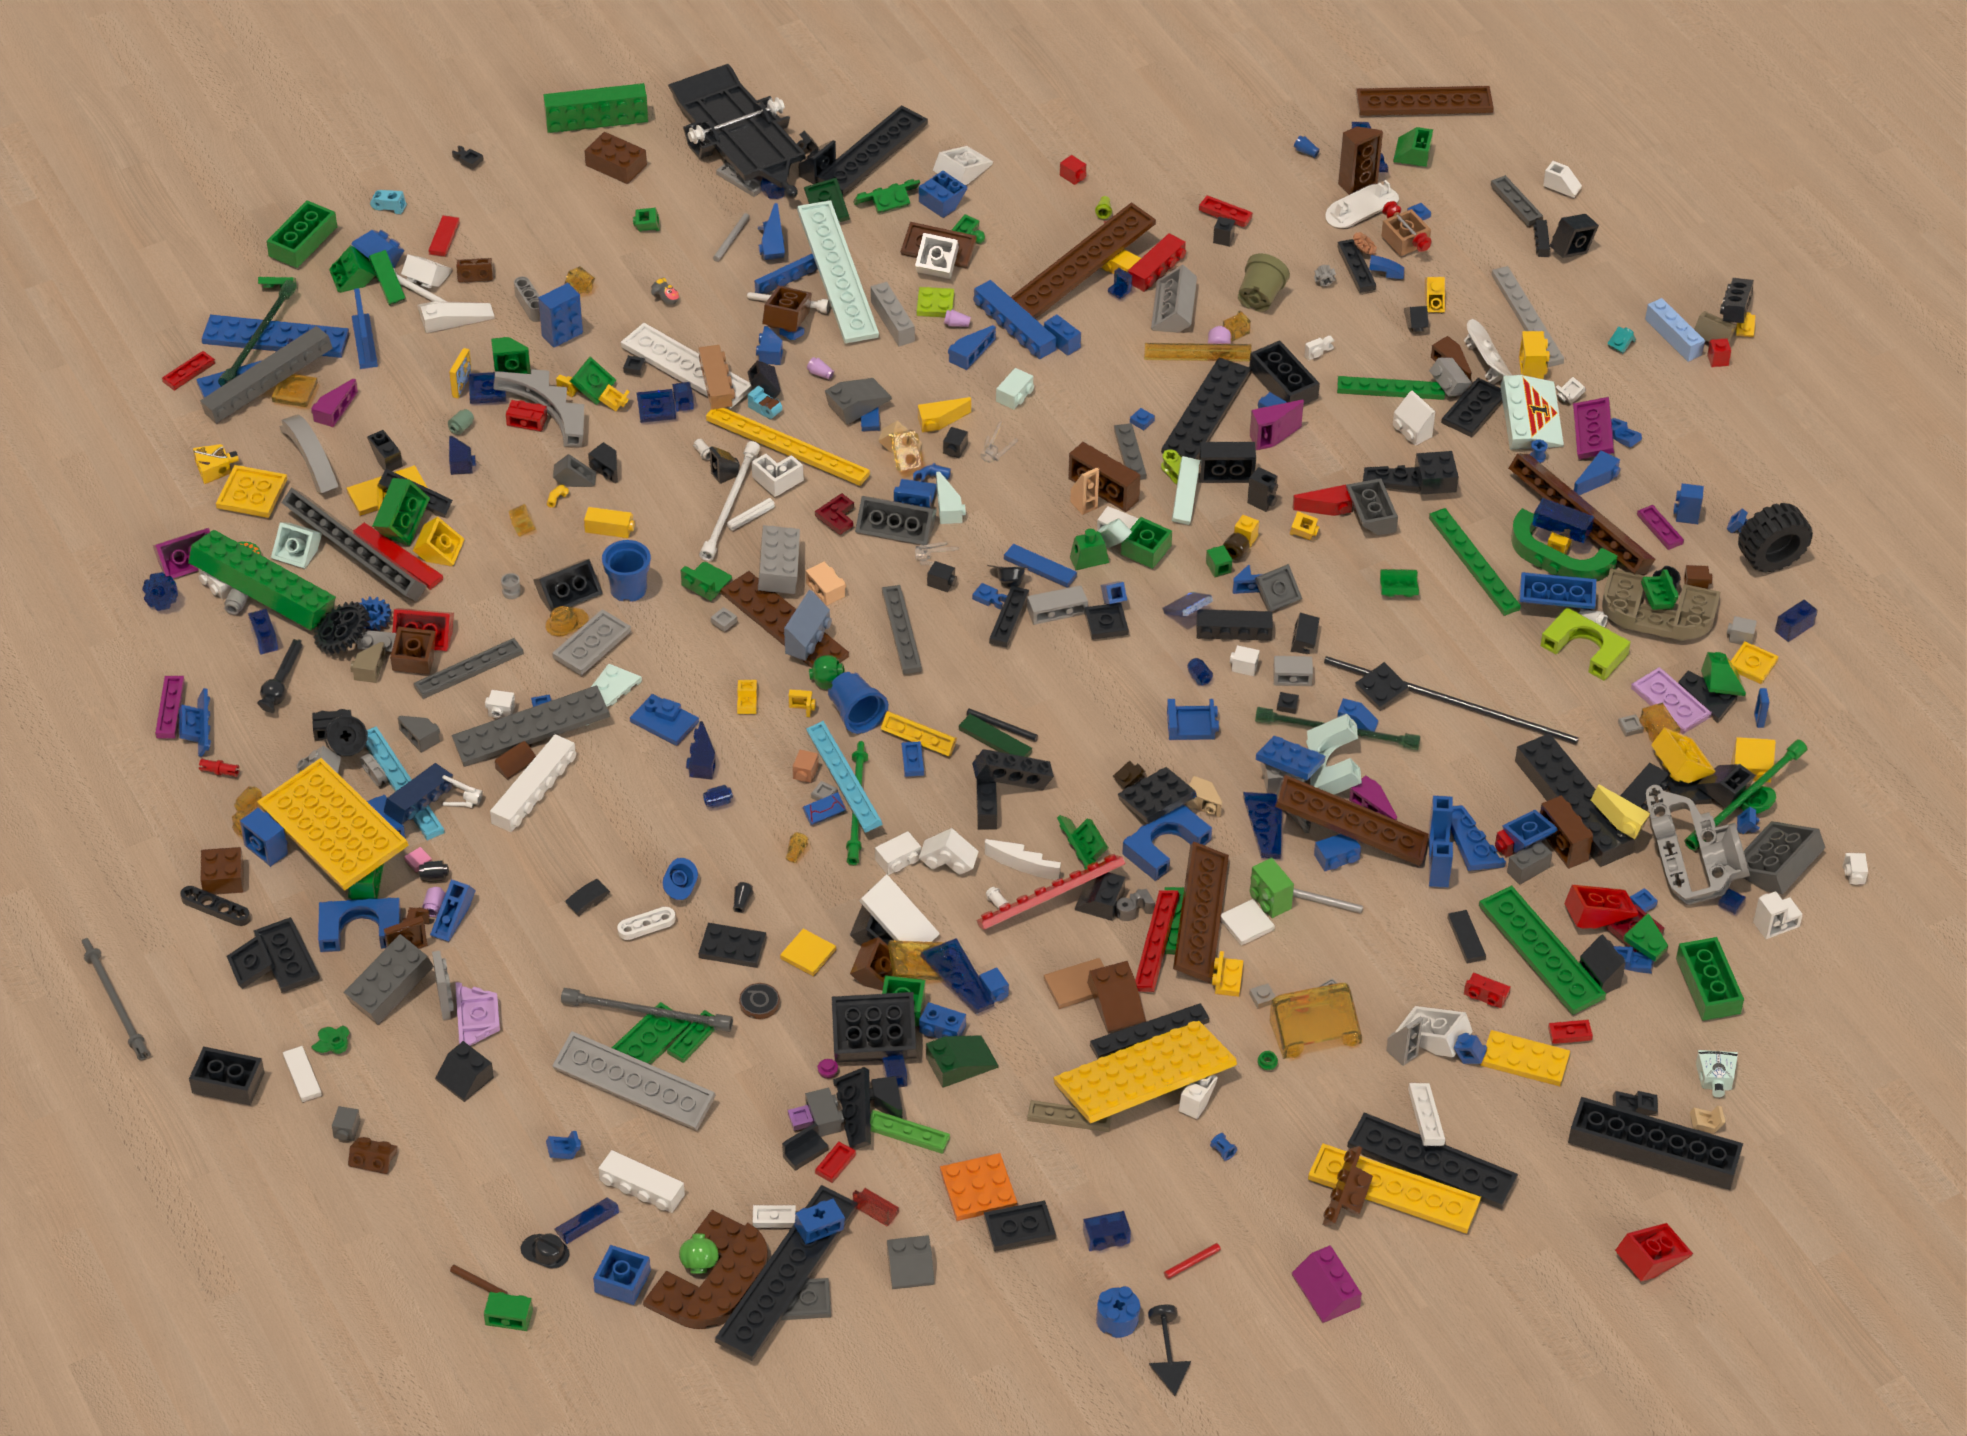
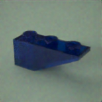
(703, 758)

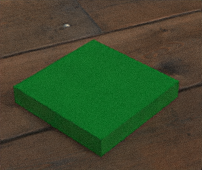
(592, 380)

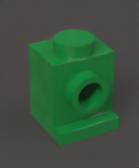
(646, 219)

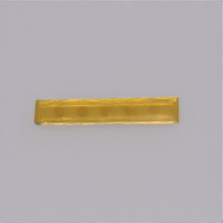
(1197, 352)

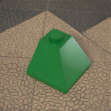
(1721, 675)

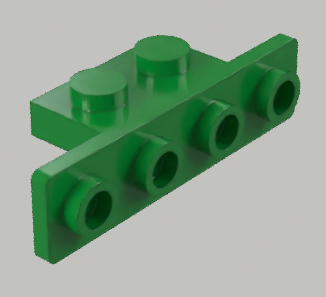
(889, 198)
(1085, 839)

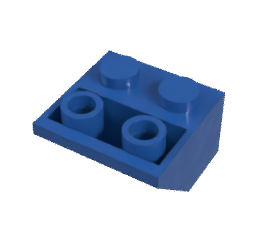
(942, 193)

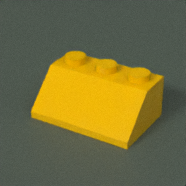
(1681, 756)

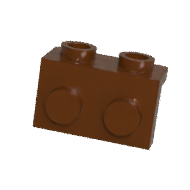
(371, 1155)

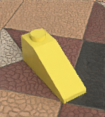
(1620, 812)

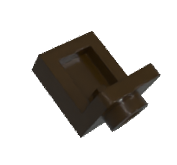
(1129, 774)

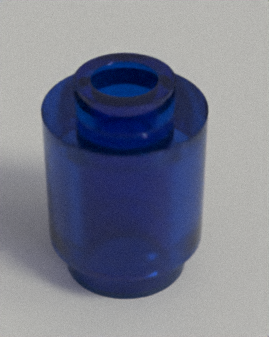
(1199, 671)
(717, 796)

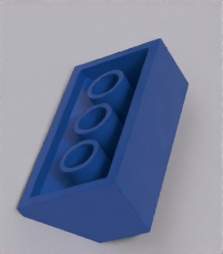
(1557, 590)

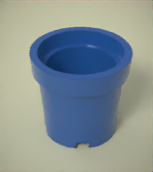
(627, 569)
(857, 702)

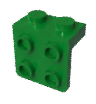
(705, 580)

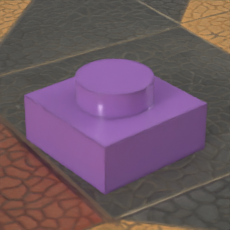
(800, 1117)

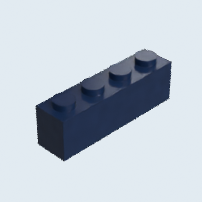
(418, 793)

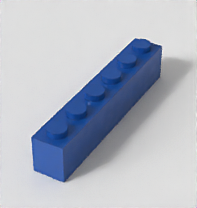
(1014, 319)

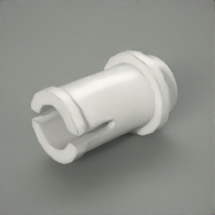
(702, 448)
(993, 894)

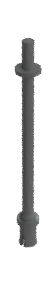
(136, 1040)

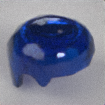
(771, 189)

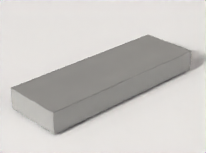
(750, 186)

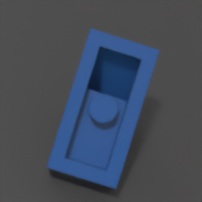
(1245, 582)

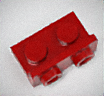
(1486, 990)

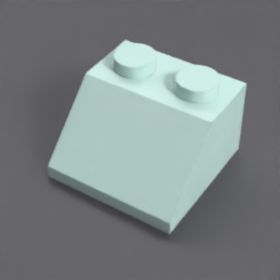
(295, 544)

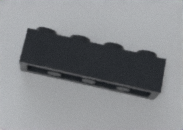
(1542, 238)

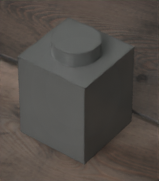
(346, 1123)

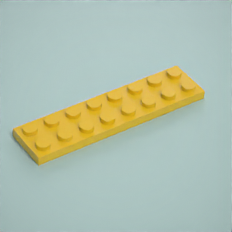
(1402, 1190)

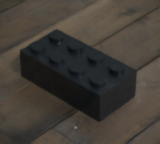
(1284, 373)

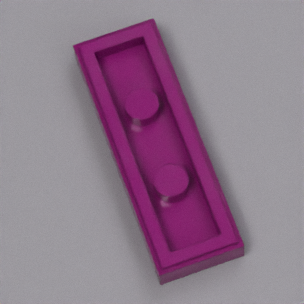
(1660, 527)

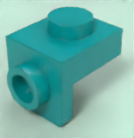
(1621, 339)

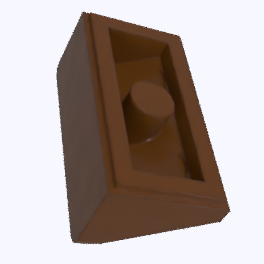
(514, 760)

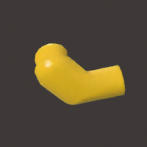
(554, 494)

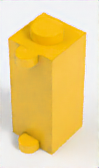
(608, 522)

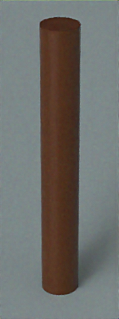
(476, 1280)

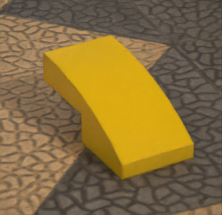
(747, 697)

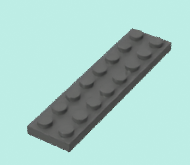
(530, 725)

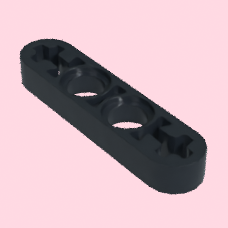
(217, 903)

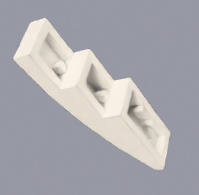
(1024, 861)

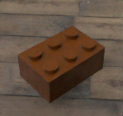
(615, 157)
(786, 308)
(1572, 838)

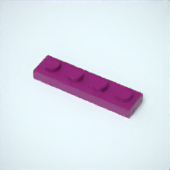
(169, 707)

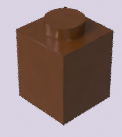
(1697, 576)

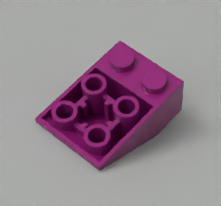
(1275, 423)

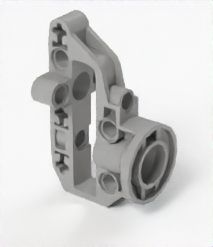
(1720, 855)

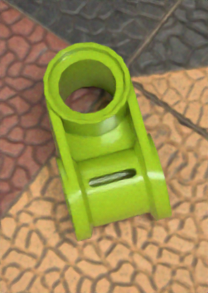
(1171, 464)

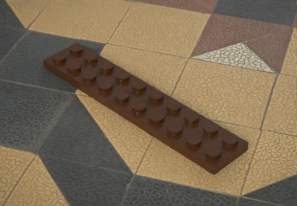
(1083, 260)

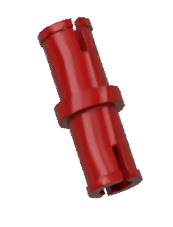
(219, 767)

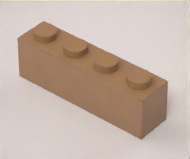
(715, 376)

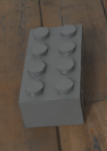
(389, 979)

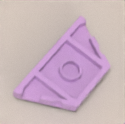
(476, 1014)

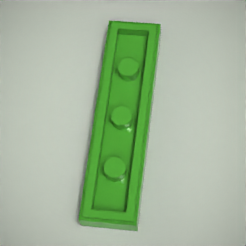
(908, 1131)

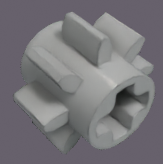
(1324, 275)

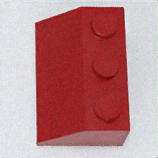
(426, 620)

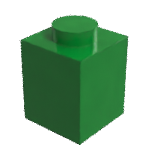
(1219, 561)

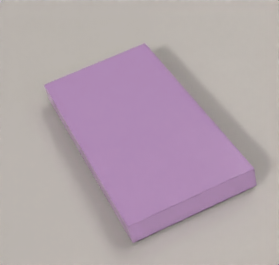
(1682, 706)

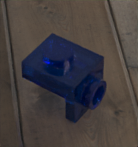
(1122, 284)

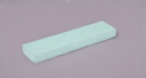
(1185, 490)

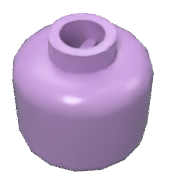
(1219, 335)

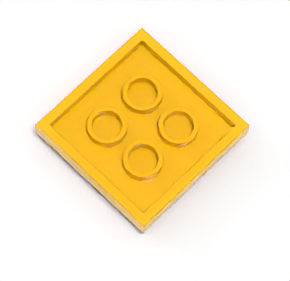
(251, 491)

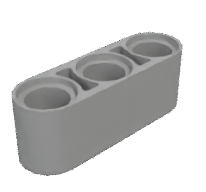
(527, 297)

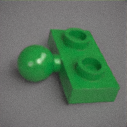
(969, 225)

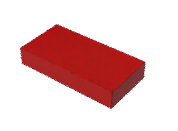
(835, 1162)

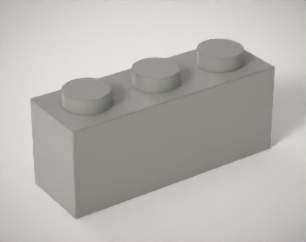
(1056, 605)

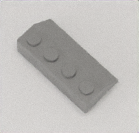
(1174, 301)

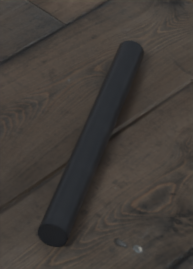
(1003, 725)

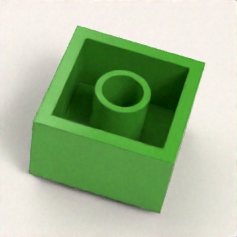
(1271, 888)

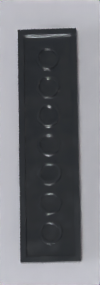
(873, 148)
(1207, 408)
(1438, 1163)

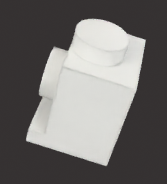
(1855, 868)

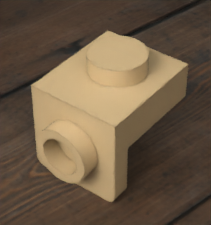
(1707, 1120)

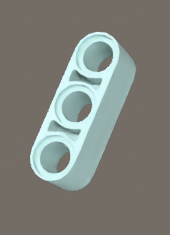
(1114, 532)

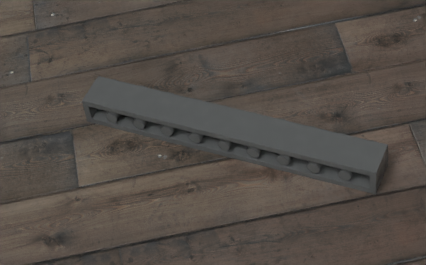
(354, 544)

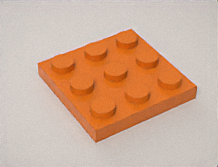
(978, 1186)

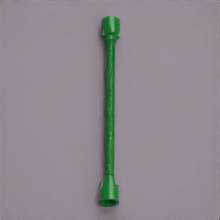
(1794, 752)

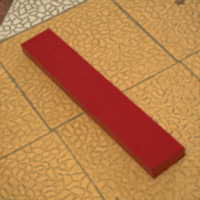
(402, 557)
(1156, 940)

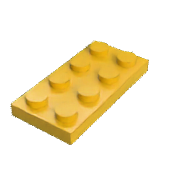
(1525, 1058)

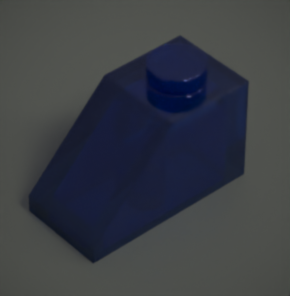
(460, 457)

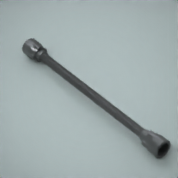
(574, 997)

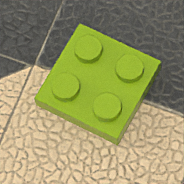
(934, 301)

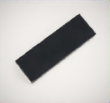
(1466, 936)

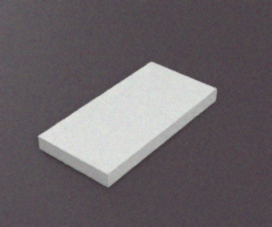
(897, 913)

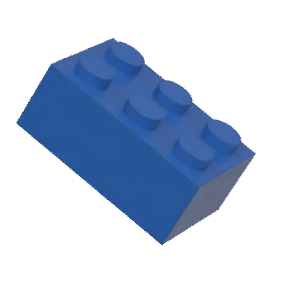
(560, 315)

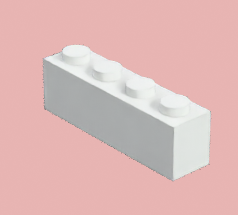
(641, 1181)

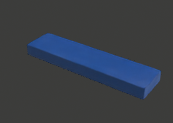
(1040, 565)

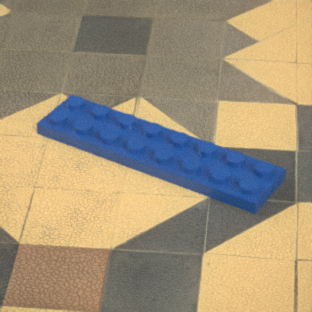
(238, 331)

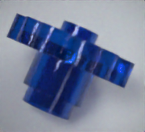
(160, 591)

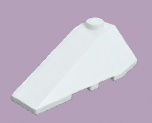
(446, 315)

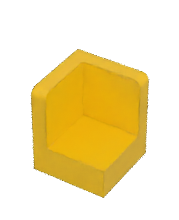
(562, 381)

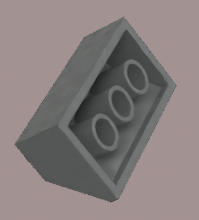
(895, 520)

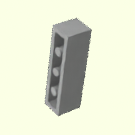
(892, 314)

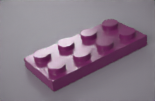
(1593, 427)

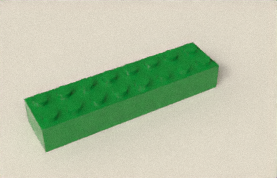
(261, 579)

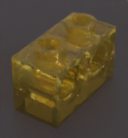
(901, 451)

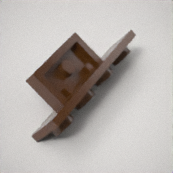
(1350, 1188)

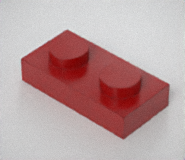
(1570, 1031)

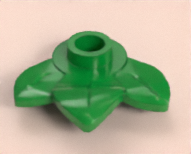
(332, 1040)

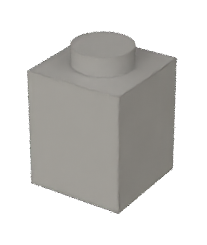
(1741, 630)

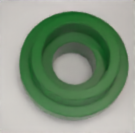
(1267, 1056)

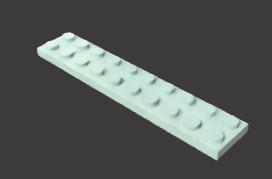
(837, 272)

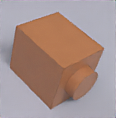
(805, 766)

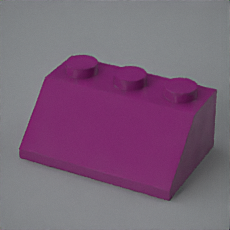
(175, 553)
(1327, 1284)

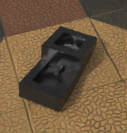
(583, 898)
(1641, 1102)

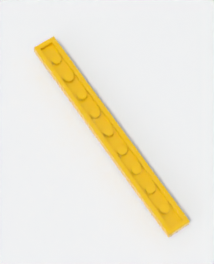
(788, 445)

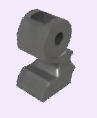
(1127, 907)

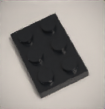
(732, 945)
(1019, 1225)

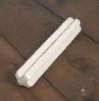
(750, 514)

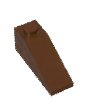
(1451, 349)

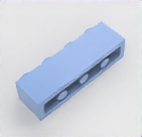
(1674, 329)

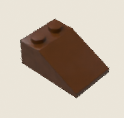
(1116, 996)

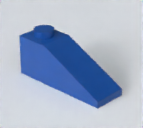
(772, 241)
(969, 348)
(1598, 473)
(453, 909)

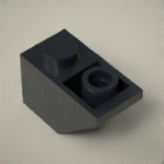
(764, 376)
(385, 451)
(604, 461)

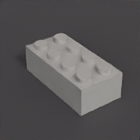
(779, 559)

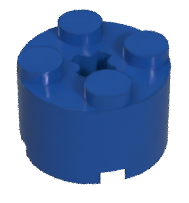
(1118, 1311)

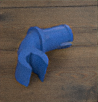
(931, 470)

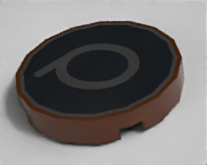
(759, 1000)

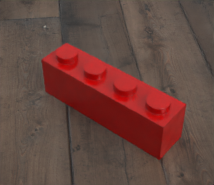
(1157, 262)

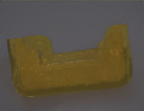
(1313, 1018)

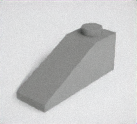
(1406, 1042)

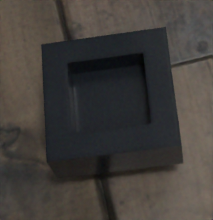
(634, 365)
(1287, 702)

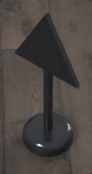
(1169, 1372)

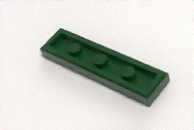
(993, 737)

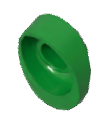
(1760, 800)

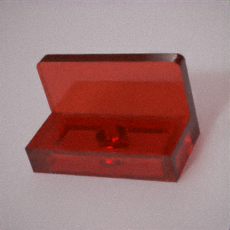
(875, 1206)

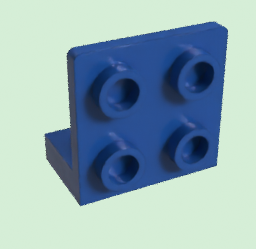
(915, 492)

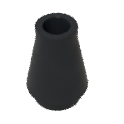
(742, 895)

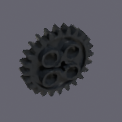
(341, 628)

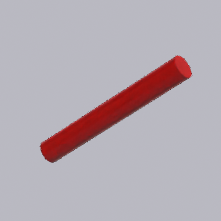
(1192, 1261)

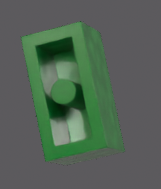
(508, 1311)

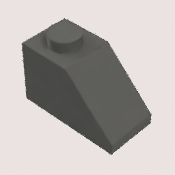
(573, 473)
(419, 731)

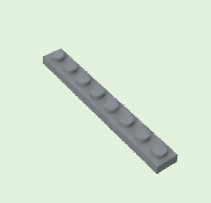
(1524, 310)

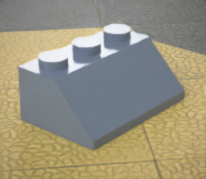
(806, 626)

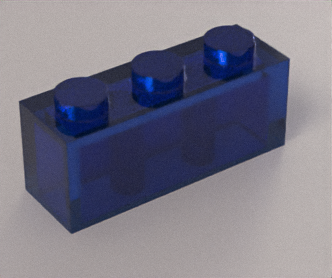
(1563, 520)

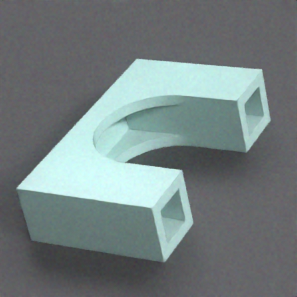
(1325, 740)

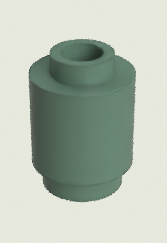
(460, 421)

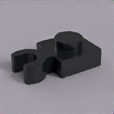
(468, 158)

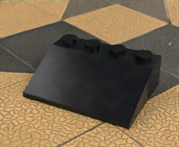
(873, 1026)

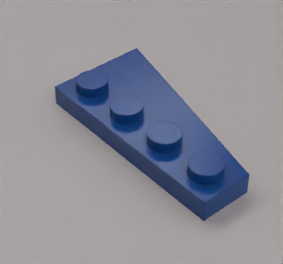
(1472, 842)

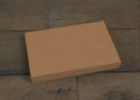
(1070, 984)

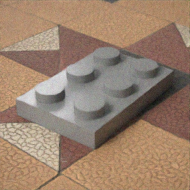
(443, 985)

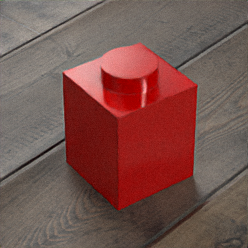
(1073, 169)
(1719, 352)

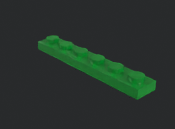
(1389, 387)

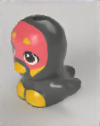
(667, 292)

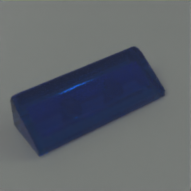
(587, 1220)

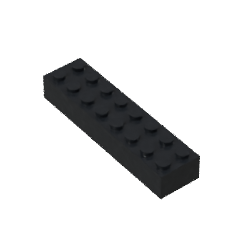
(1558, 775)
(1655, 1143)

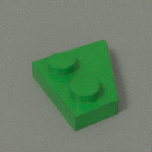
(1647, 938)

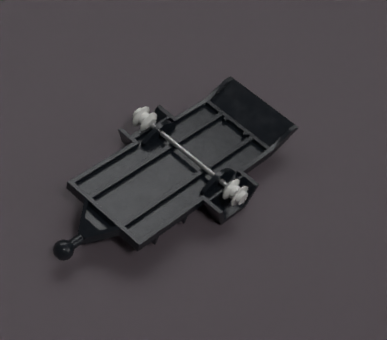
(738, 126)

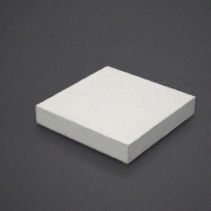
(1247, 922)

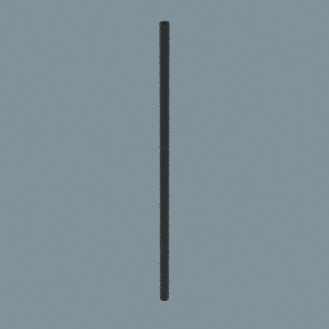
(1463, 704)

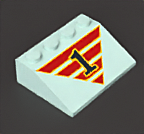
(1530, 411)

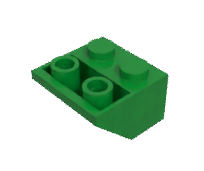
(1414, 147)
(351, 270)

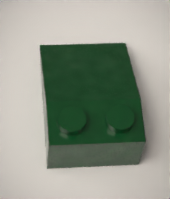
(959, 1058)

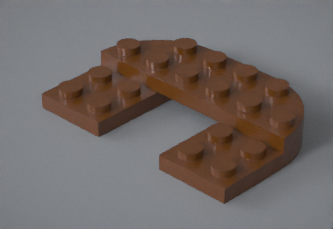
(741, 1257)

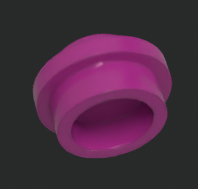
(827, 1068)

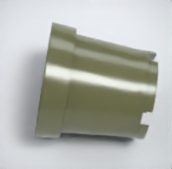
(1262, 281)

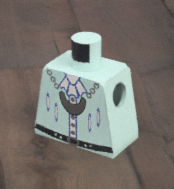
(1716, 1070)

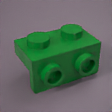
(1399, 582)
(1660, 591)

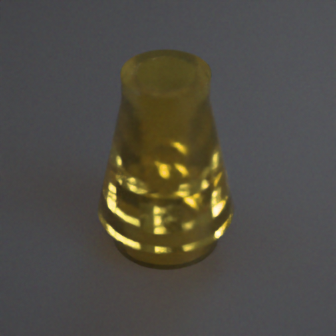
(797, 844)

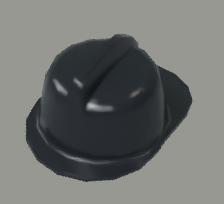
(1010, 575)
(545, 1250)

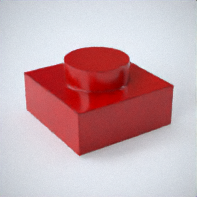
(1504, 843)

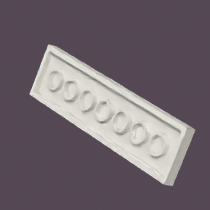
(676, 360)

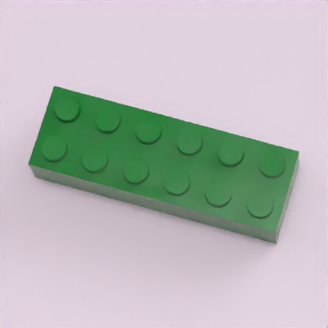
(595, 108)

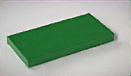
(651, 1036)

